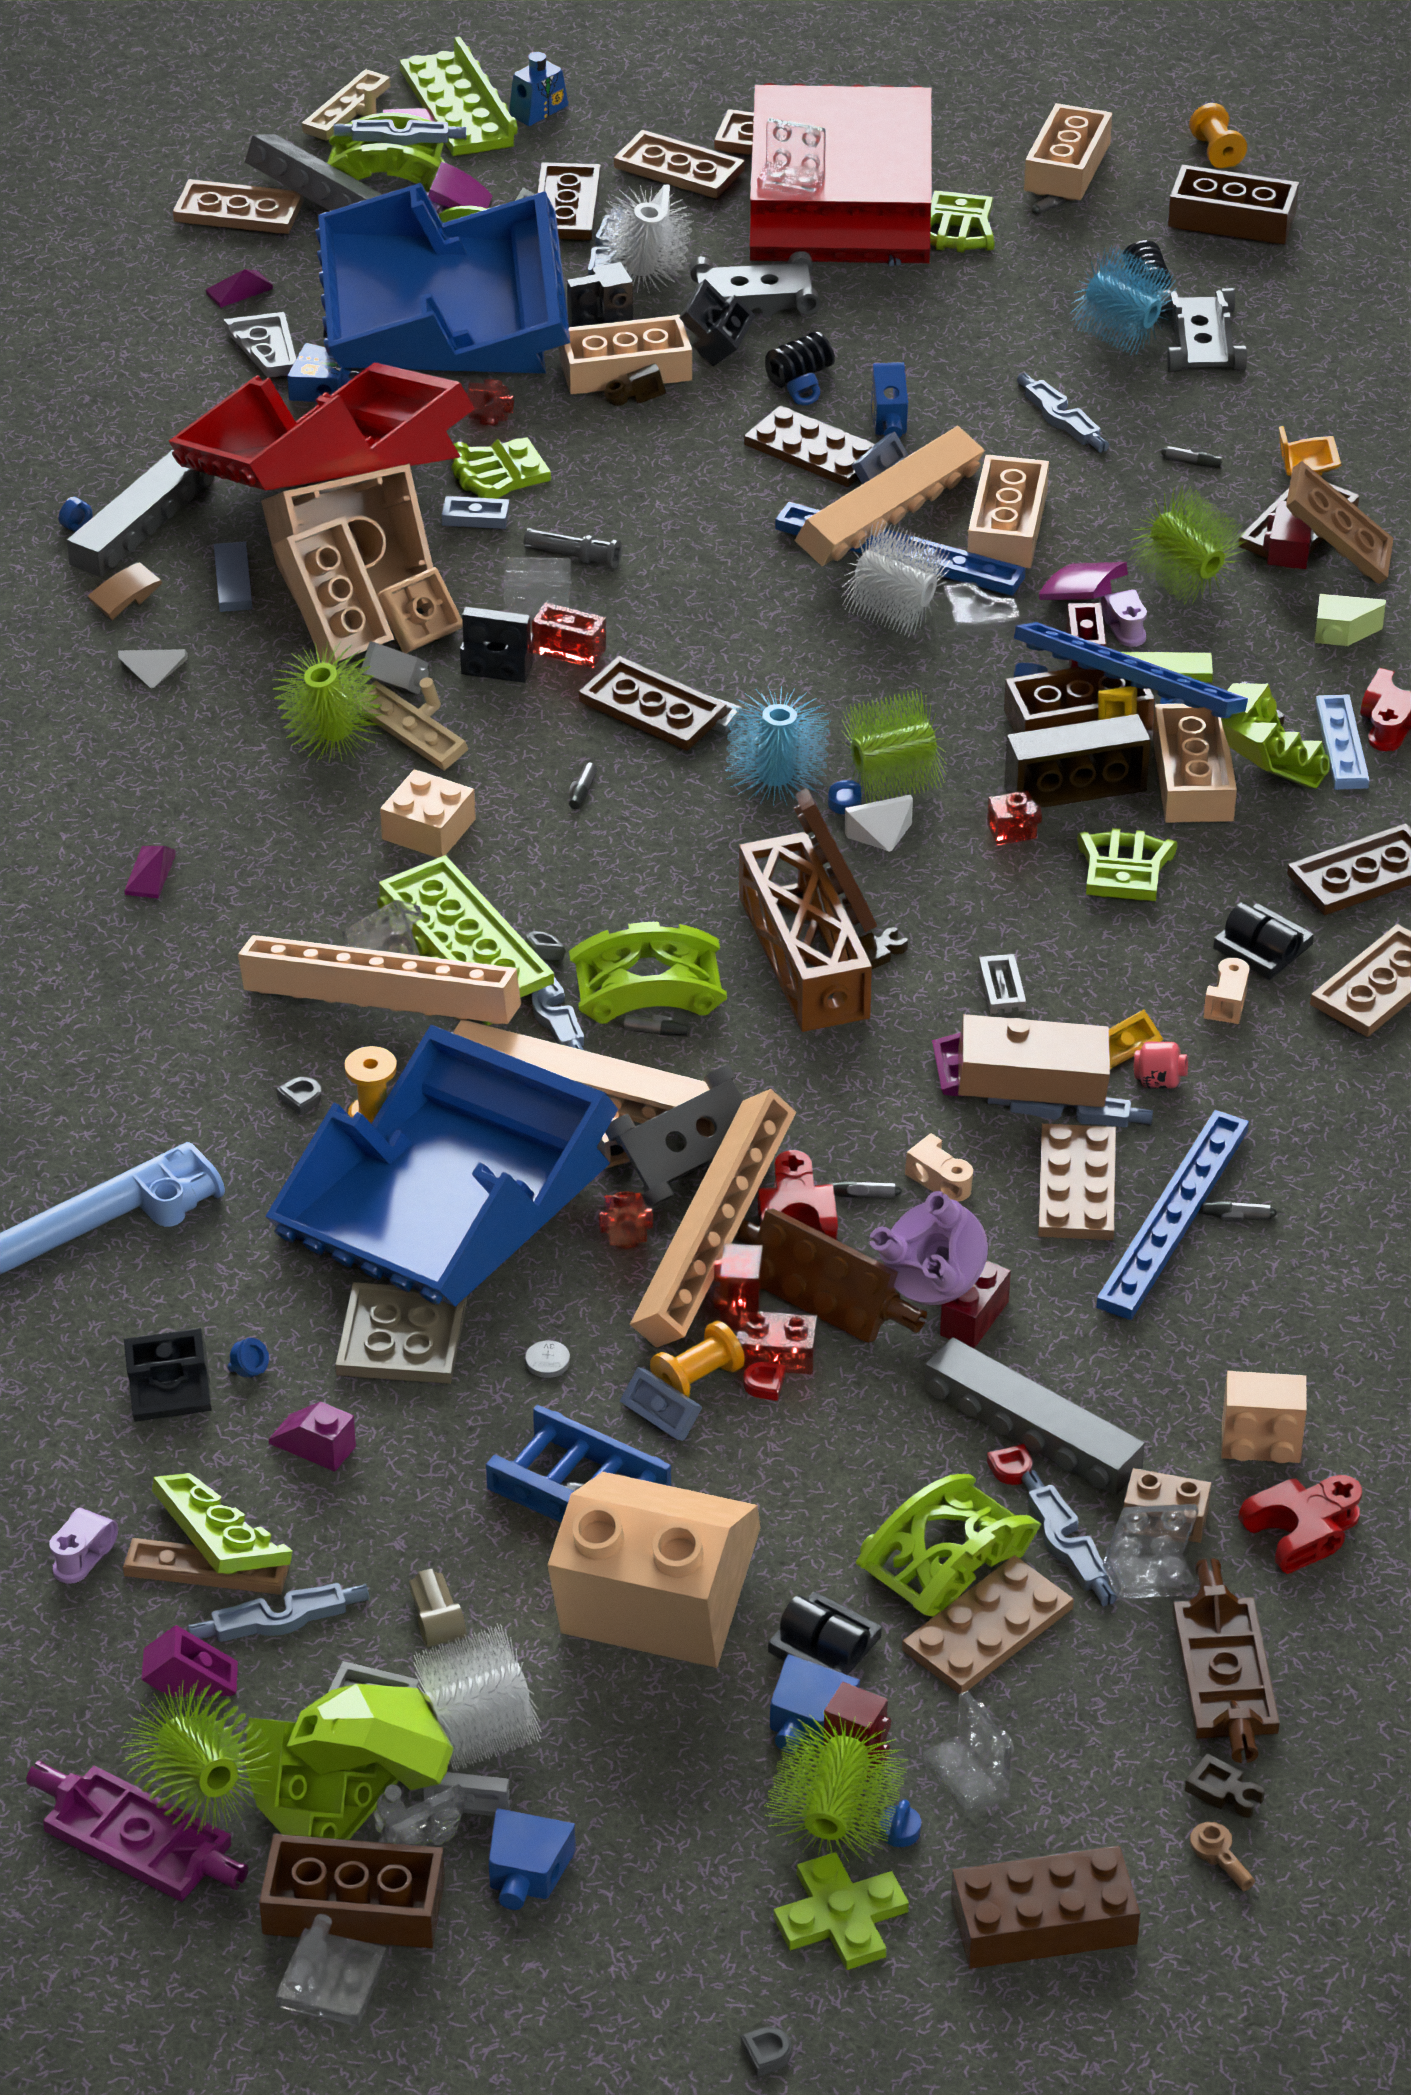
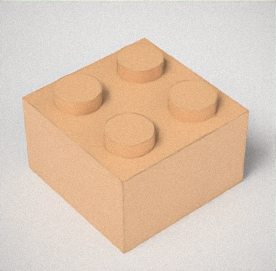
(428, 814)
(1263, 1417)

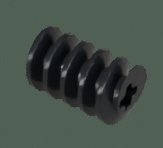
(1151, 252)
(799, 358)

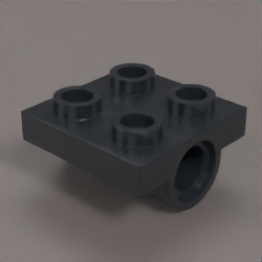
(1262, 939)
(824, 1633)

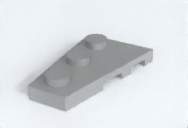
(265, 341)

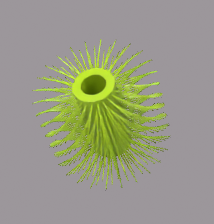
(1187, 545)
(328, 701)
(893, 746)
(197, 1756)
(836, 1787)

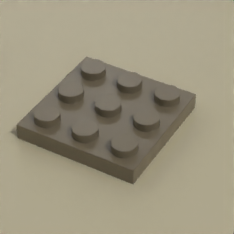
(399, 1335)

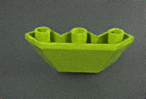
(1264, 742)
(371, 1726)
(300, 1798)

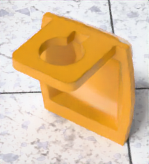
(1317, 453)

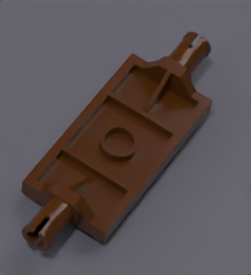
(828, 1277)
(1225, 1664)

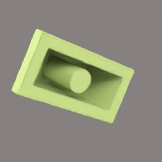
(1347, 619)

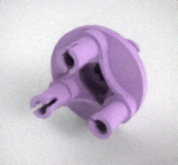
(934, 1249)

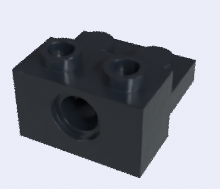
(600, 297)
(716, 322)
(496, 645)
(168, 1374)

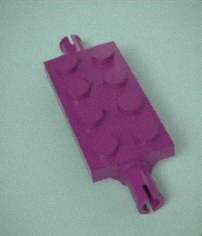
(133, 1834)

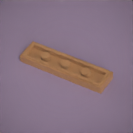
(187, 1565)

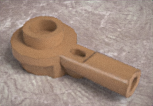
(1213, 1843)

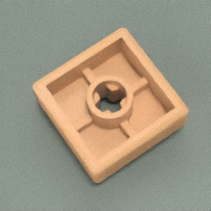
(425, 592)

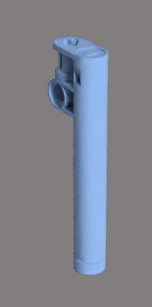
(160, 1186)

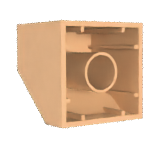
(380, 515)
(651, 1566)

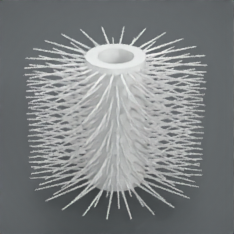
(645, 238)
(895, 578)
(479, 1696)

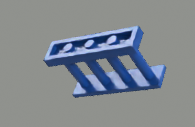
(545, 1493)

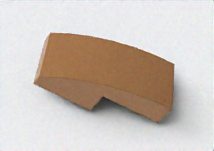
(123, 588)

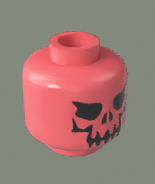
(1160, 1065)

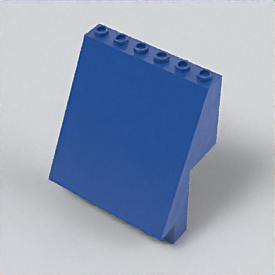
(441, 293)
(449, 1171)

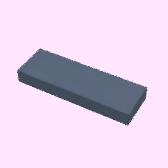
(232, 576)

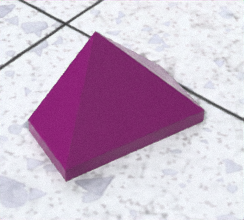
(238, 287)
(150, 871)

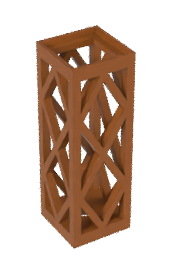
(806, 988)

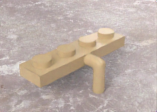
(352, 100)
(415, 725)

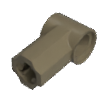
(437, 1614)

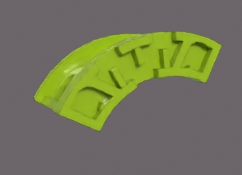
(362, 158)
(608, 956)
(950, 1498)

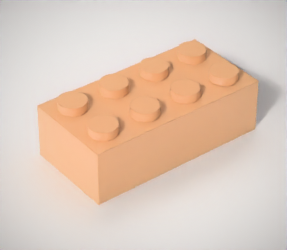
(1067, 152)
(615, 349)
(1008, 509)
(333, 589)
(1193, 765)

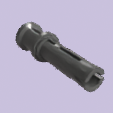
(586, 549)

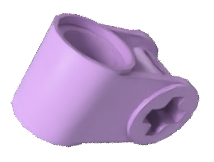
(1125, 616)
(81, 1544)

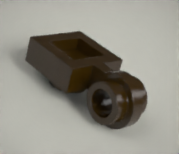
(644, 385)

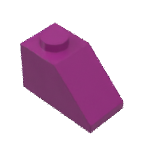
(318, 1435)
(184, 1659)

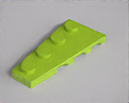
(217, 1529)

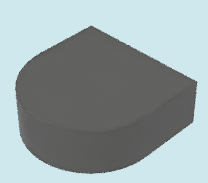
(545, 945)
(300, 1094)
(766, 2049)

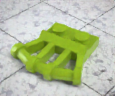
(962, 211)
(504, 464)
(1124, 876)

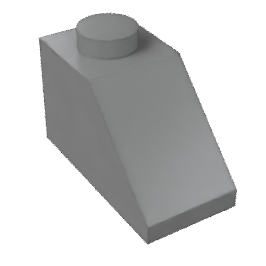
(395, 668)

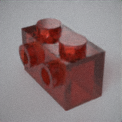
(569, 634)
(739, 1282)
(778, 1339)

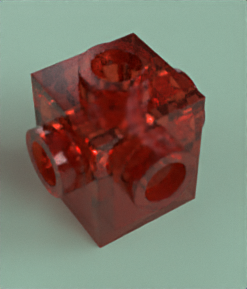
(482, 394)
(1013, 817)
(621, 1208)

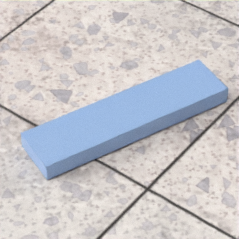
(1342, 742)

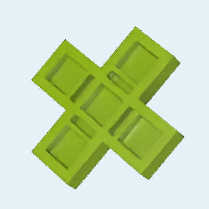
(841, 1910)

